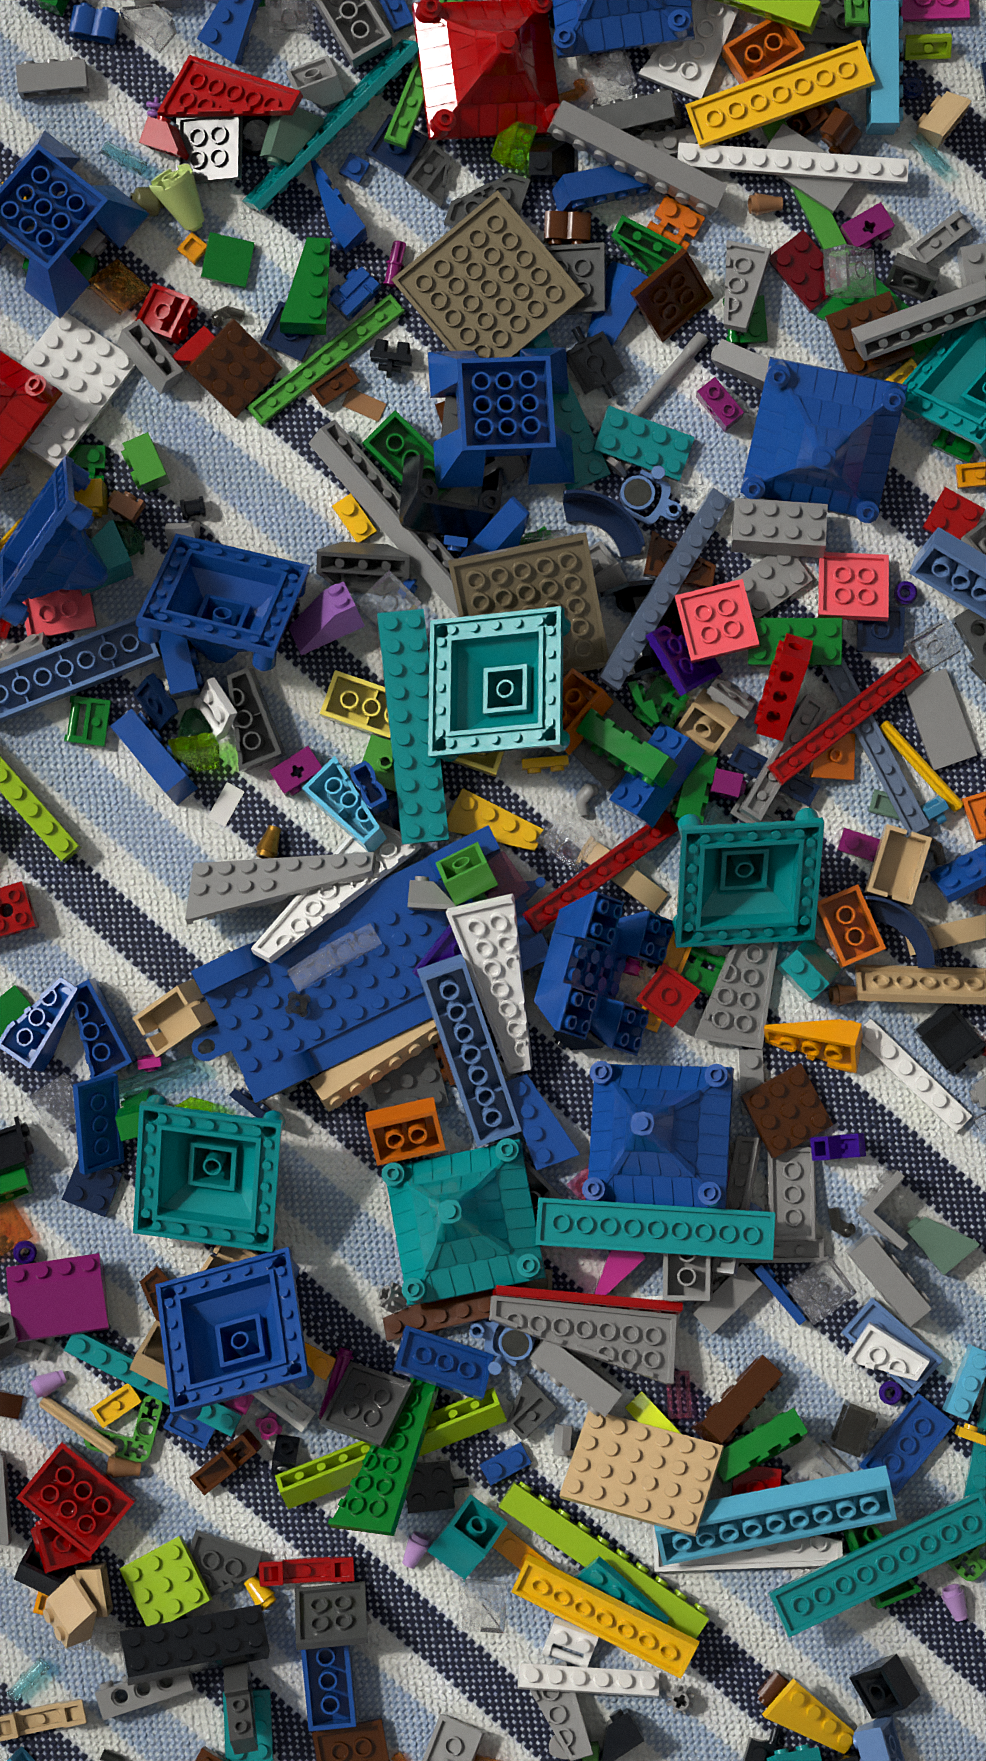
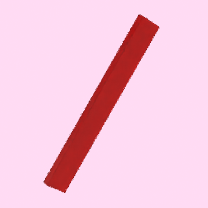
(845, 719)
(600, 871)
(630, 1303)

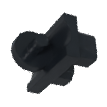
(381, 355)

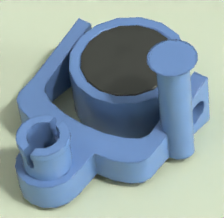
(638, 494)
(512, 1344)

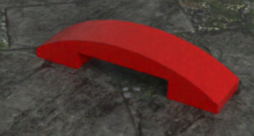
(306, 1570)

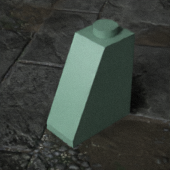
(288, 135)
(939, 1243)

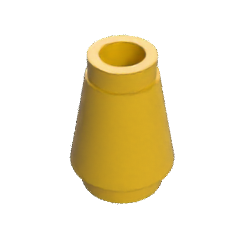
(260, 1595)

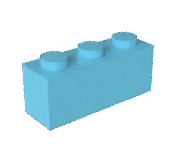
(967, 1383)

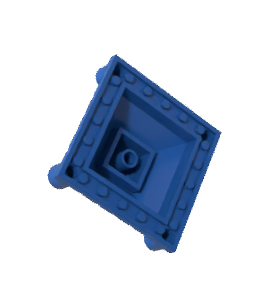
(615, 25)
(823, 438)
(50, 546)
(222, 600)
(660, 1135)
(232, 1332)

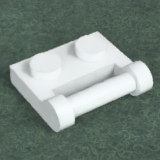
(216, 708)
(571, 1637)

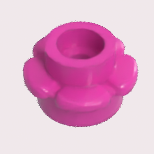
(632, 967)

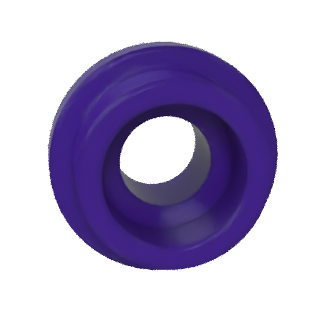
(912, 592)
(27, 1258)
(897, 1392)

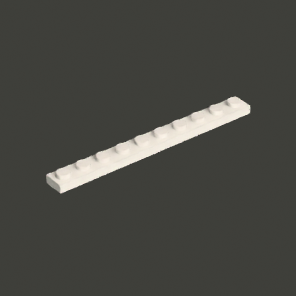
(795, 163)

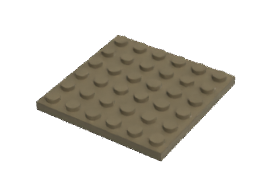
(489, 283)
(535, 578)

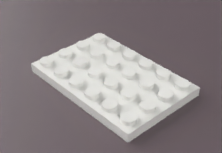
(88, 375)

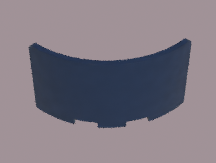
(608, 515)
(912, 926)

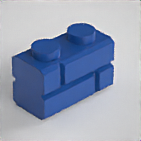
(354, 293)

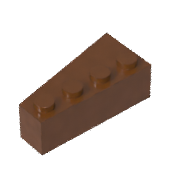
(738, 1401)

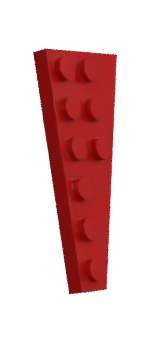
(221, 91)

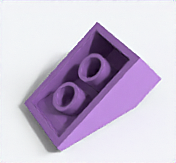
(326, 619)

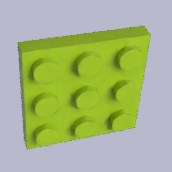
(166, 1583)

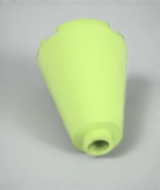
(180, 196)

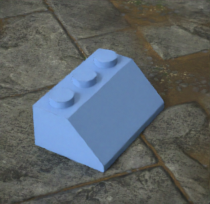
(878, 1741)

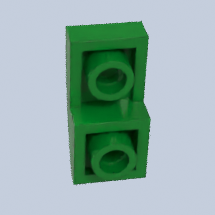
(648, 709)

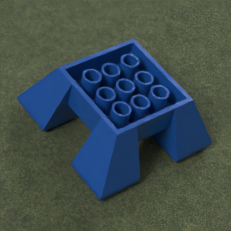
(85, 207)
(474, 381)
(587, 966)

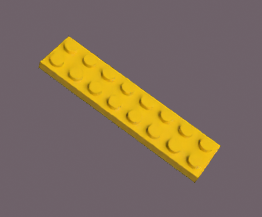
(780, 94)
(605, 1616)

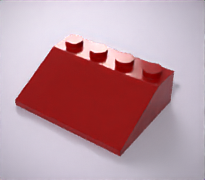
(76, 1498)

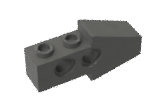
(976, 644)
(240, 1708)

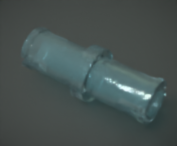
(930, 154)
(124, 158)
(28, 1680)

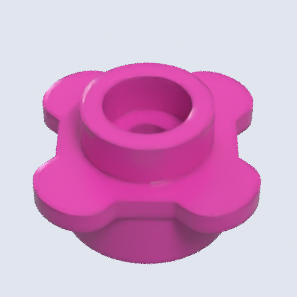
(266, 1432)

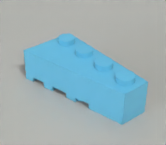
(340, 800)

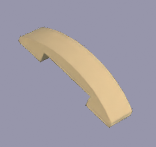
(632, 882)
(957, 932)
(42, 1718)

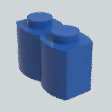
(94, 24)
(369, 787)

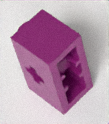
(874, 218)
(719, 404)
(283, 772)
(727, 784)

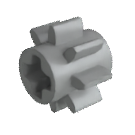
(392, 1297)
(682, 1705)

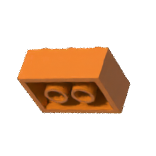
(762, 51)
(578, 698)
(849, 926)
(405, 1131)

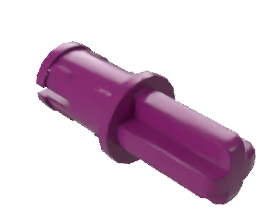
(395, 262)

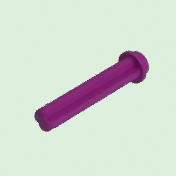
(340, 1366)

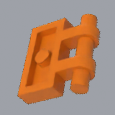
(680, 218)

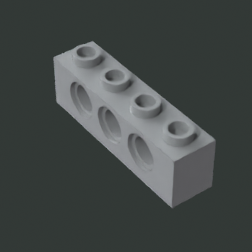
(112, 1706)

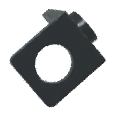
(285, 1453)

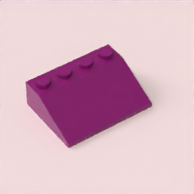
(58, 1297)

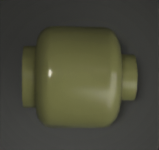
(147, 200)

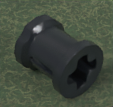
(193, 508)

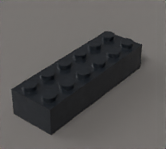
(194, 1644)

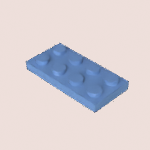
(878, 1315)

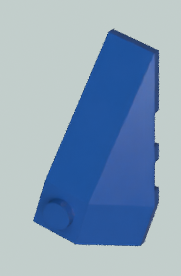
(343, 221)
(619, 303)
(502, 531)
(39, 1029)

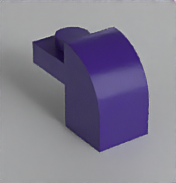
(838, 1146)

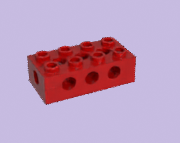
(782, 686)
(23, 914)

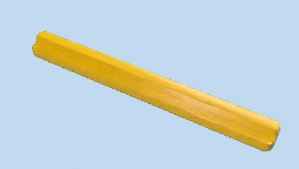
(921, 766)

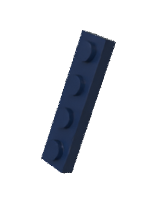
(752, 763)

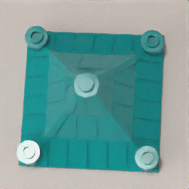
(951, 384)
(497, 683)
(748, 881)
(207, 1175)
(464, 1222)

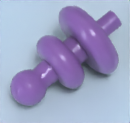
(154, 107)

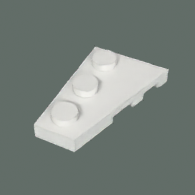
(886, 1353)

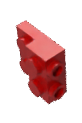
(168, 313)
(54, 1549)

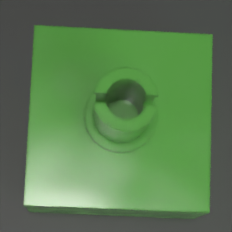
(380, 758)
(467, 874)

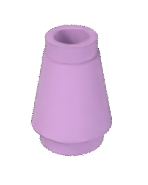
(48, 1383)
(416, 1548)
(955, 1601)

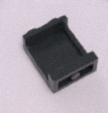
(950, 1038)
(15, 1147)

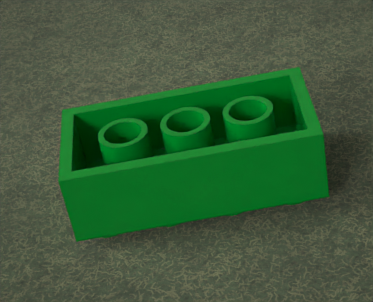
(397, 441)
(824, 632)

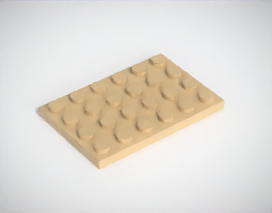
(642, 1472)

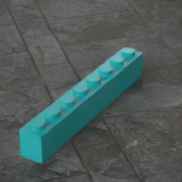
(118, 1364)

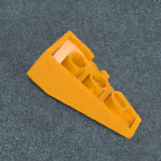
(829, 1040)

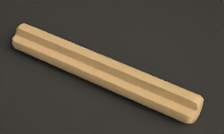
(79, 1426)

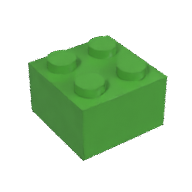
(147, 465)

